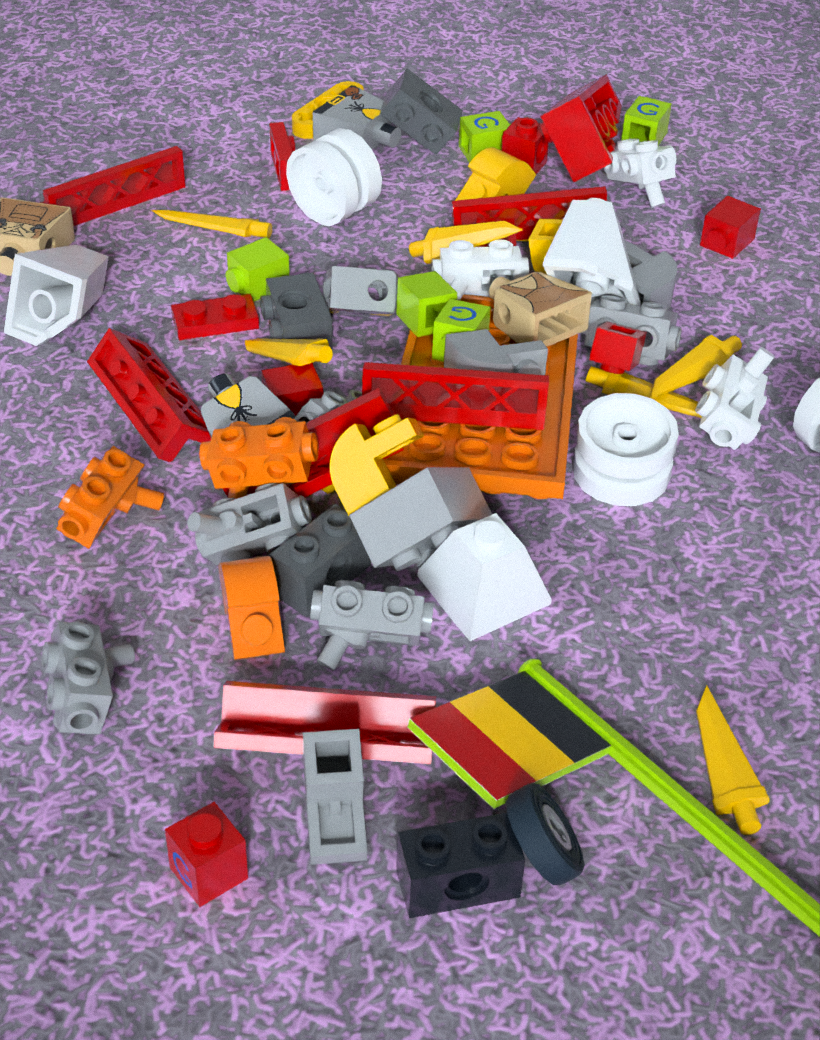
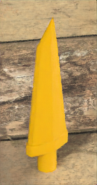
(240, 226)
(477, 234)
(294, 351)
(696, 364)
(627, 383)
(730, 775)

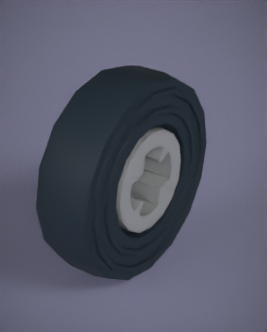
(545, 834)

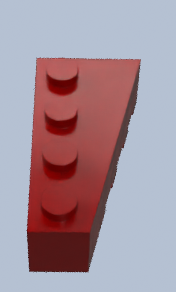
(583, 127)

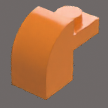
(252, 607)

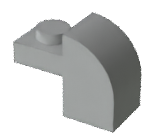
(653, 275)
(481, 352)
(334, 796)

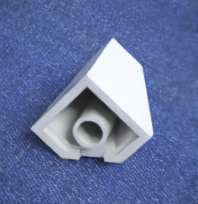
(592, 252)
(52, 291)
(484, 577)

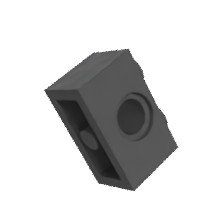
(421, 111)
(296, 308)
(317, 557)

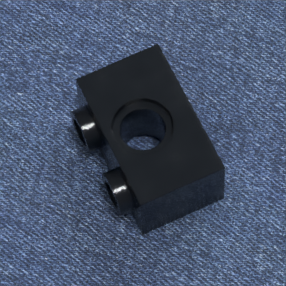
(459, 865)

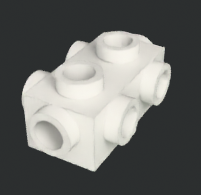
(643, 164)
(474, 269)
(734, 399)

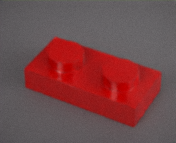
(281, 149)
(214, 316)

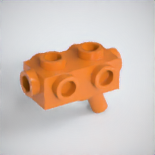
(259, 455)
(105, 488)

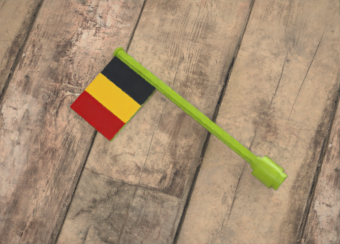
(540, 731)

